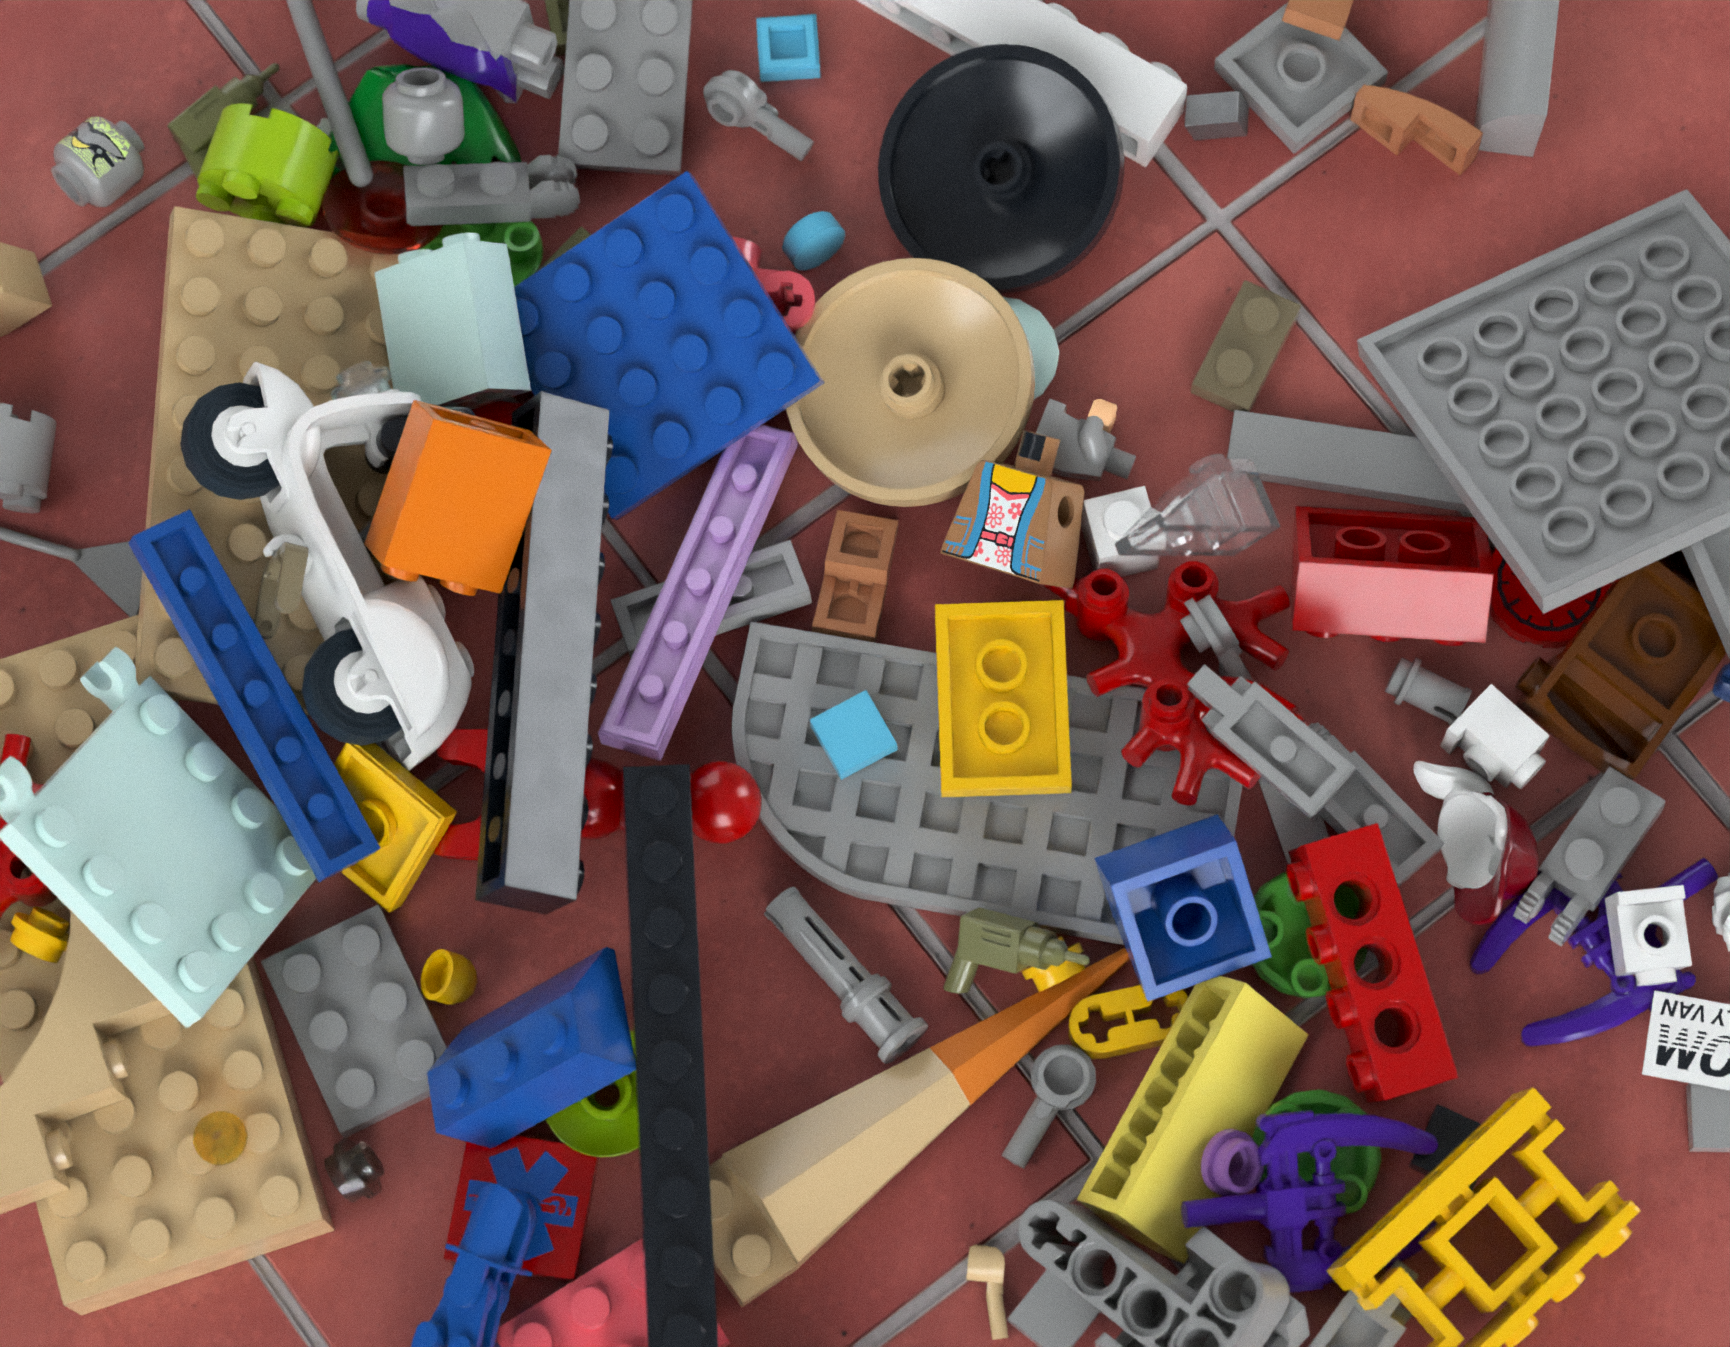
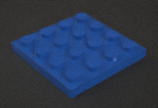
(666, 336)

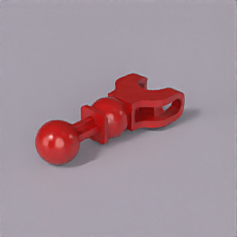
(722, 798)

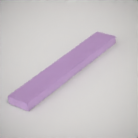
(697, 593)

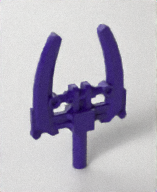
(1626, 997)
(1288, 1202)

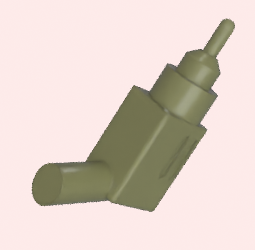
(197, 124)
(1003, 944)

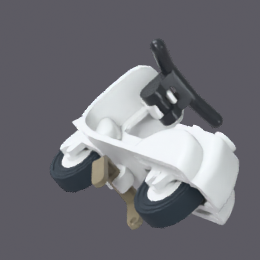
(386, 651)

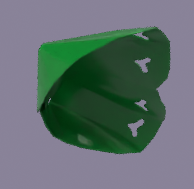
(483, 126)

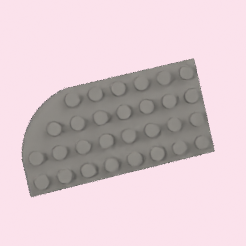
(891, 831)

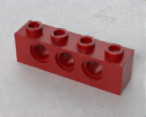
(1401, 987)

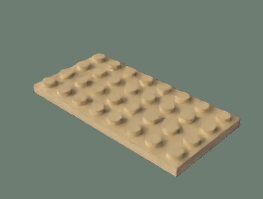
(235, 299)

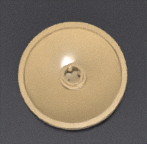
(917, 379)

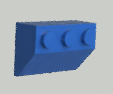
(534, 1055)

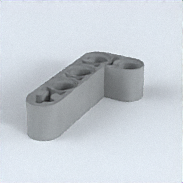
(1142, 1280)

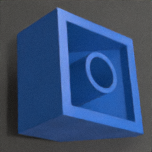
(1183, 907)

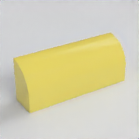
(1208, 1077)

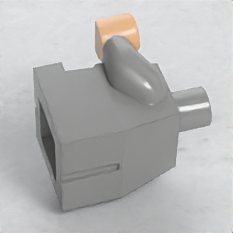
(1085, 445)

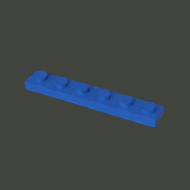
(254, 695)

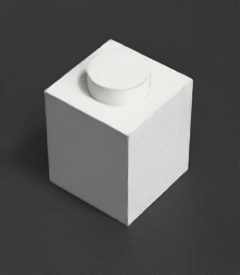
(1106, 521)

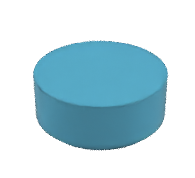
(813, 240)

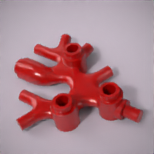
(1151, 657)

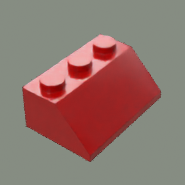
(1390, 575)

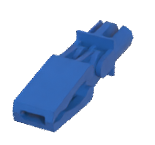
(483, 1271)

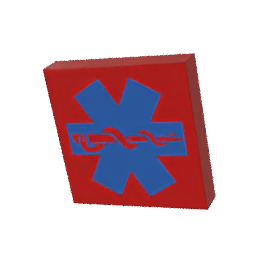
(550, 1172)

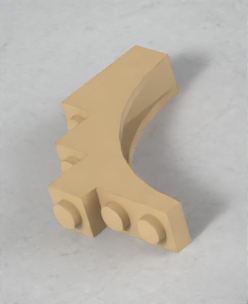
(68, 1067)

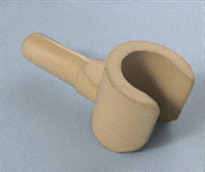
(988, 1266)

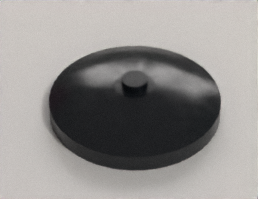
(1002, 166)

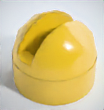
(448, 977)

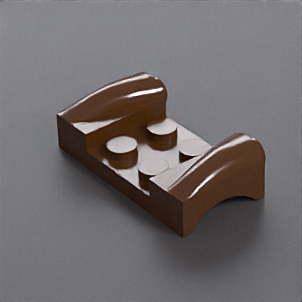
(1627, 668)

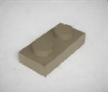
(1245, 348)

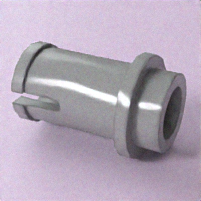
(1427, 690)

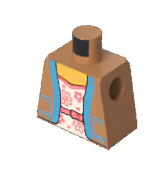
(1020, 517)

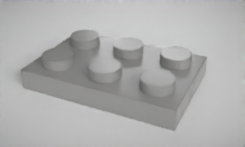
(626, 85)
(358, 1019)

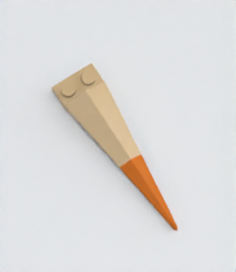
(813, 1173)

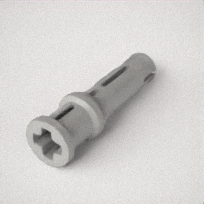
(863, 995)

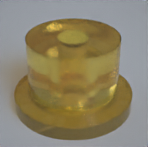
(230, 1143)

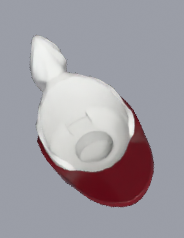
(1485, 841)

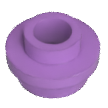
(1231, 1163)

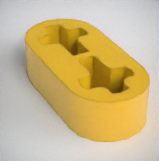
(1125, 1038)

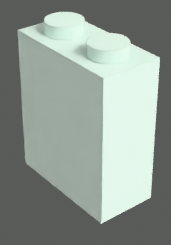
(454, 323)

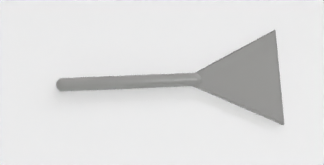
(108, 566)

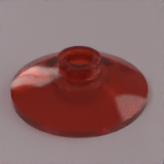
(375, 214)

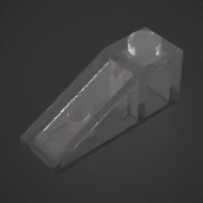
(1206, 514)

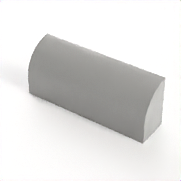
(1516, 74)

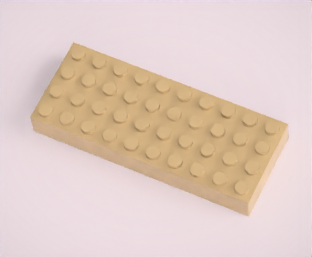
(139, 1194)

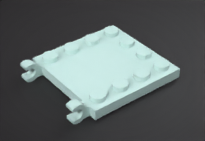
(157, 843)

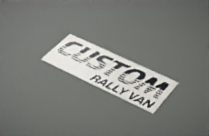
(1688, 1041)

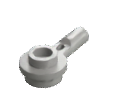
(739, 102)
(1209, 628)
(1062, 1081)

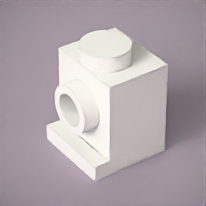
(1498, 740)
(1630, 915)

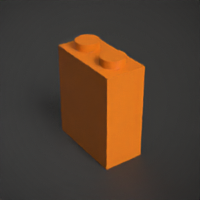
(456, 499)

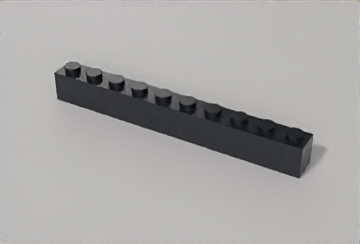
(669, 1058)

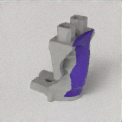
(474, 40)

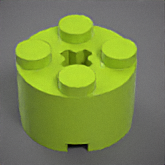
(266, 167)

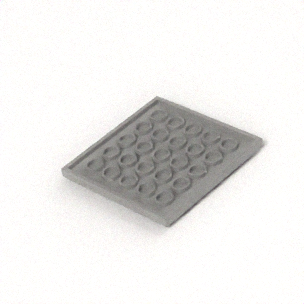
(1580, 398)

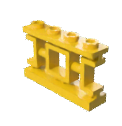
(1451, 1203)

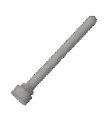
(331, 92)

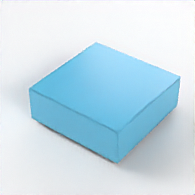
(788, 48)
(853, 734)

